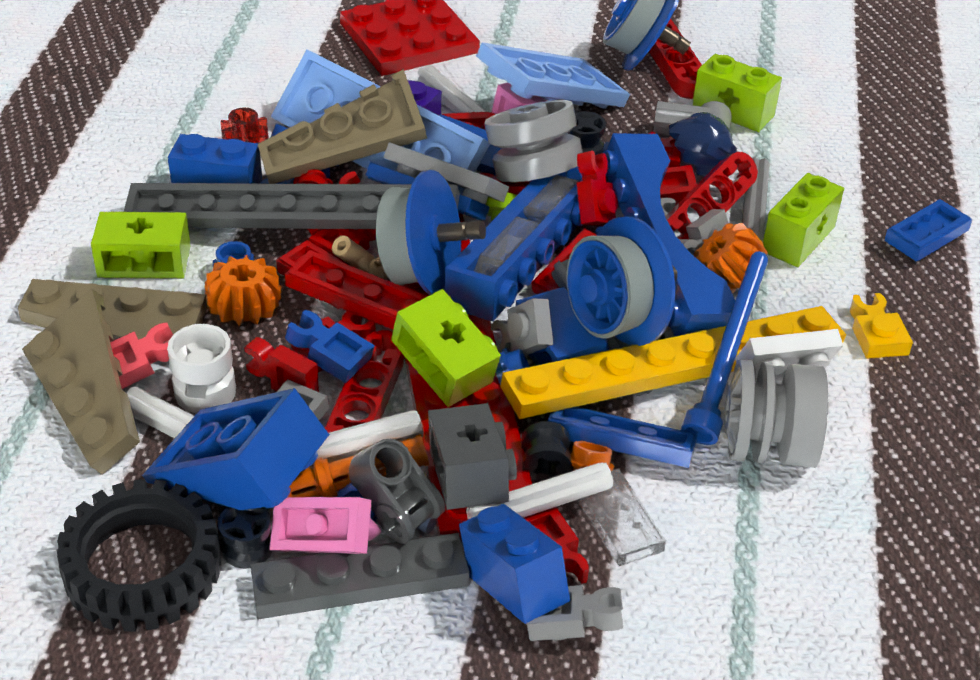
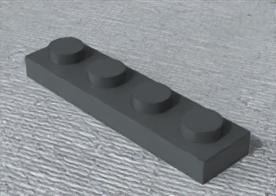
(350, 579)

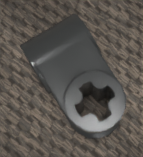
(398, 491)

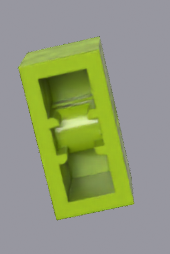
(745, 89)
(802, 219)
(141, 245)
(445, 347)

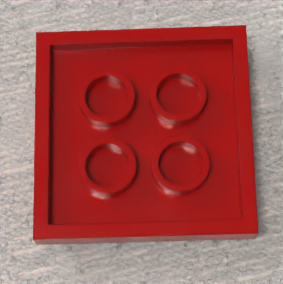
(408, 34)

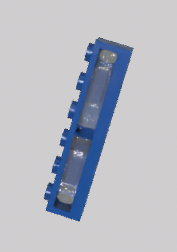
(515, 246)

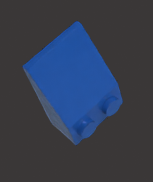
(243, 451)

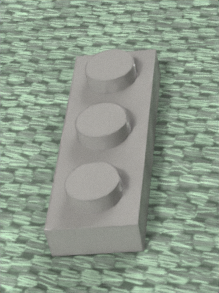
(475, 185)

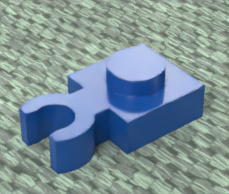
(332, 348)

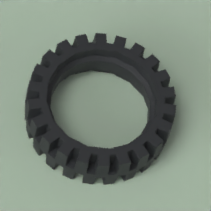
(154, 598)

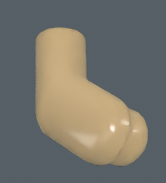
(357, 256)

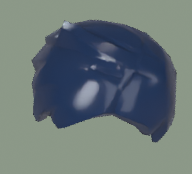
(702, 141)

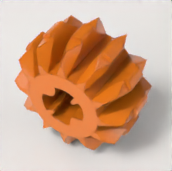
(729, 252)
(242, 290)

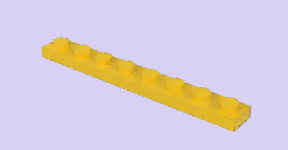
(642, 367)

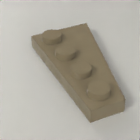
(346, 132)
(125, 310)
(84, 382)

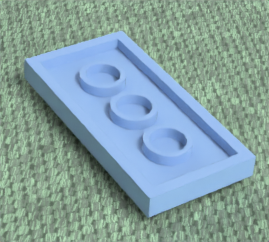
(551, 76)

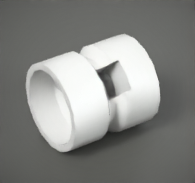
(201, 367)

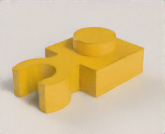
(879, 332)

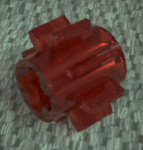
(245, 126)

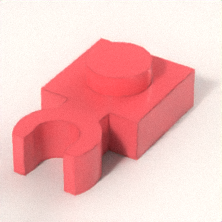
(138, 354)

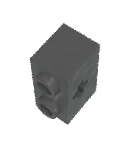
(470, 456)

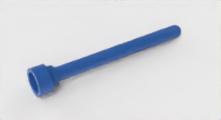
(705, 416)

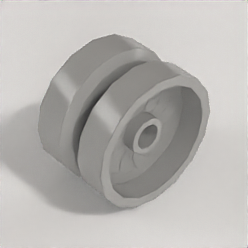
(534, 141)

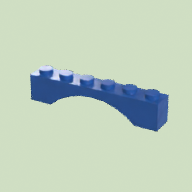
(637, 171)

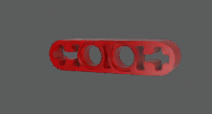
(677, 68)
(700, 198)
(369, 400)

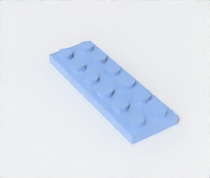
(322, 84)

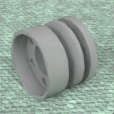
(771, 412)

